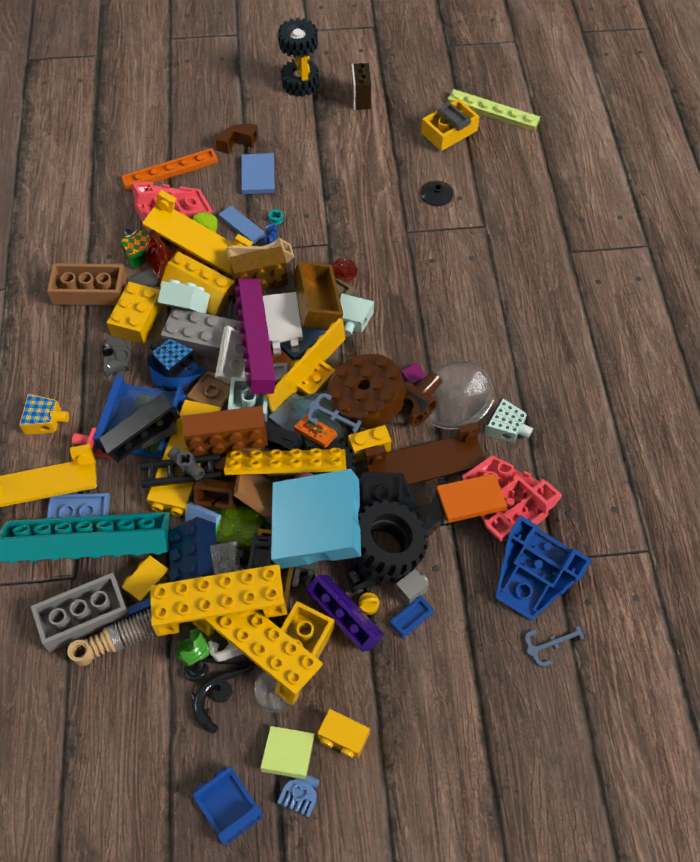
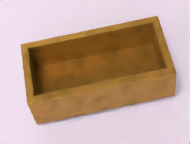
(317, 294)

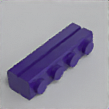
(344, 612)

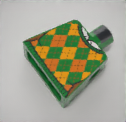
(134, 246)

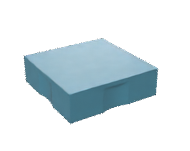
(315, 519)

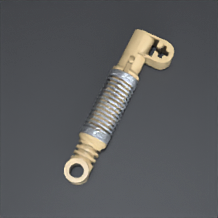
(112, 638)

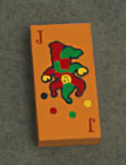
(317, 433)

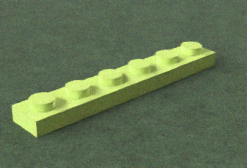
(496, 110)

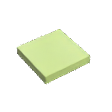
(287, 752)

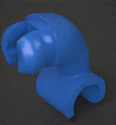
(271, 229)

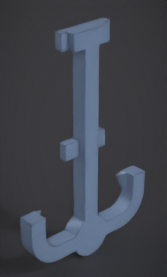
(315, 406)
(532, 650)

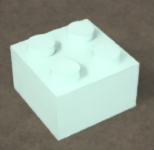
(183, 296)
(242, 398)

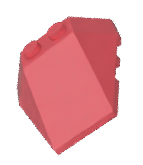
(188, 202)

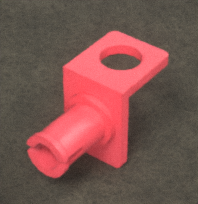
(80, 439)

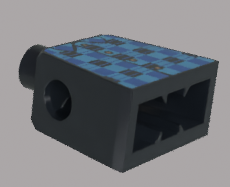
(171, 357)

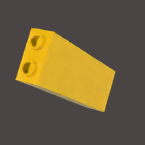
(176, 496)

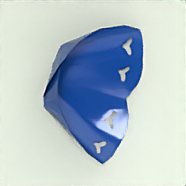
(170, 383)

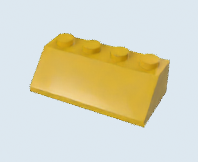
(189, 270)

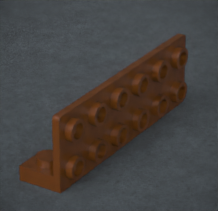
(430, 459)

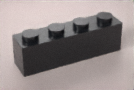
(139, 427)

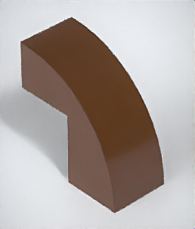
(240, 134)

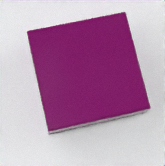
(413, 374)

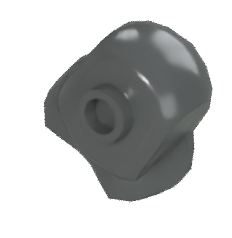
(116, 356)

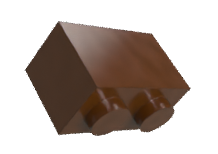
(208, 492)

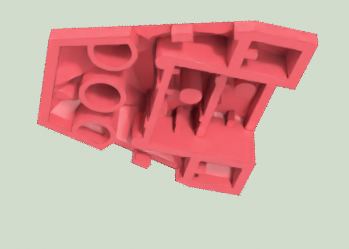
(521, 492)

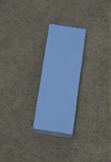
(241, 224)

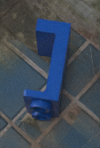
(227, 805)

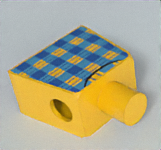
(41, 415)

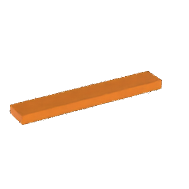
(170, 168)

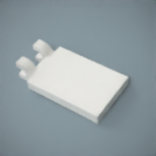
(283, 321)

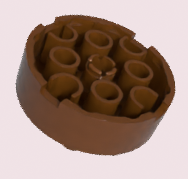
(367, 390)

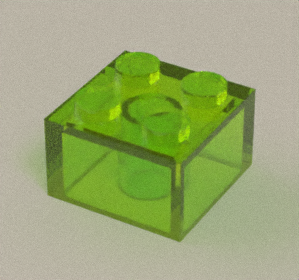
(239, 525)

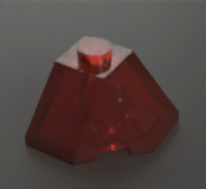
(157, 254)

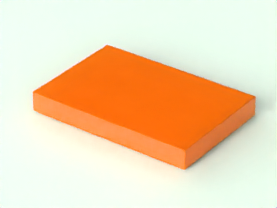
(471, 498)

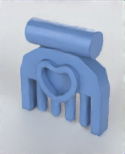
(302, 790)

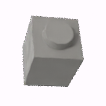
(412, 586)

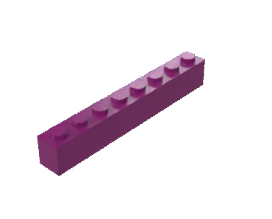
(255, 337)

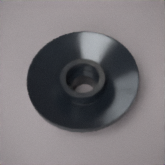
(437, 193)

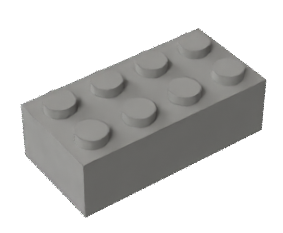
(197, 330)
(80, 612)

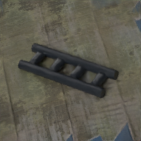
(172, 478)

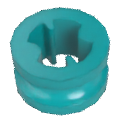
(277, 213)

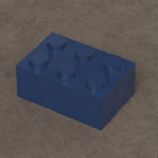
(191, 550)

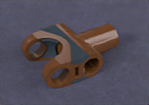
(420, 398)

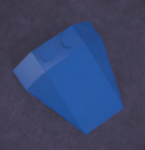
(536, 569)

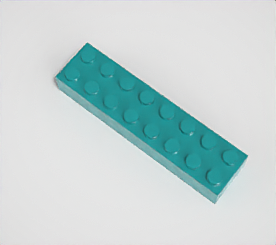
(84, 537)

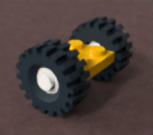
(299, 39)

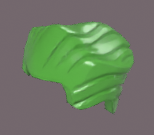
(193, 649)

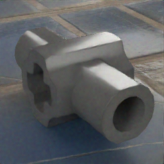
(186, 463)

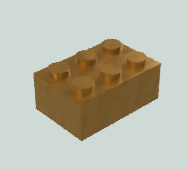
(266, 265)

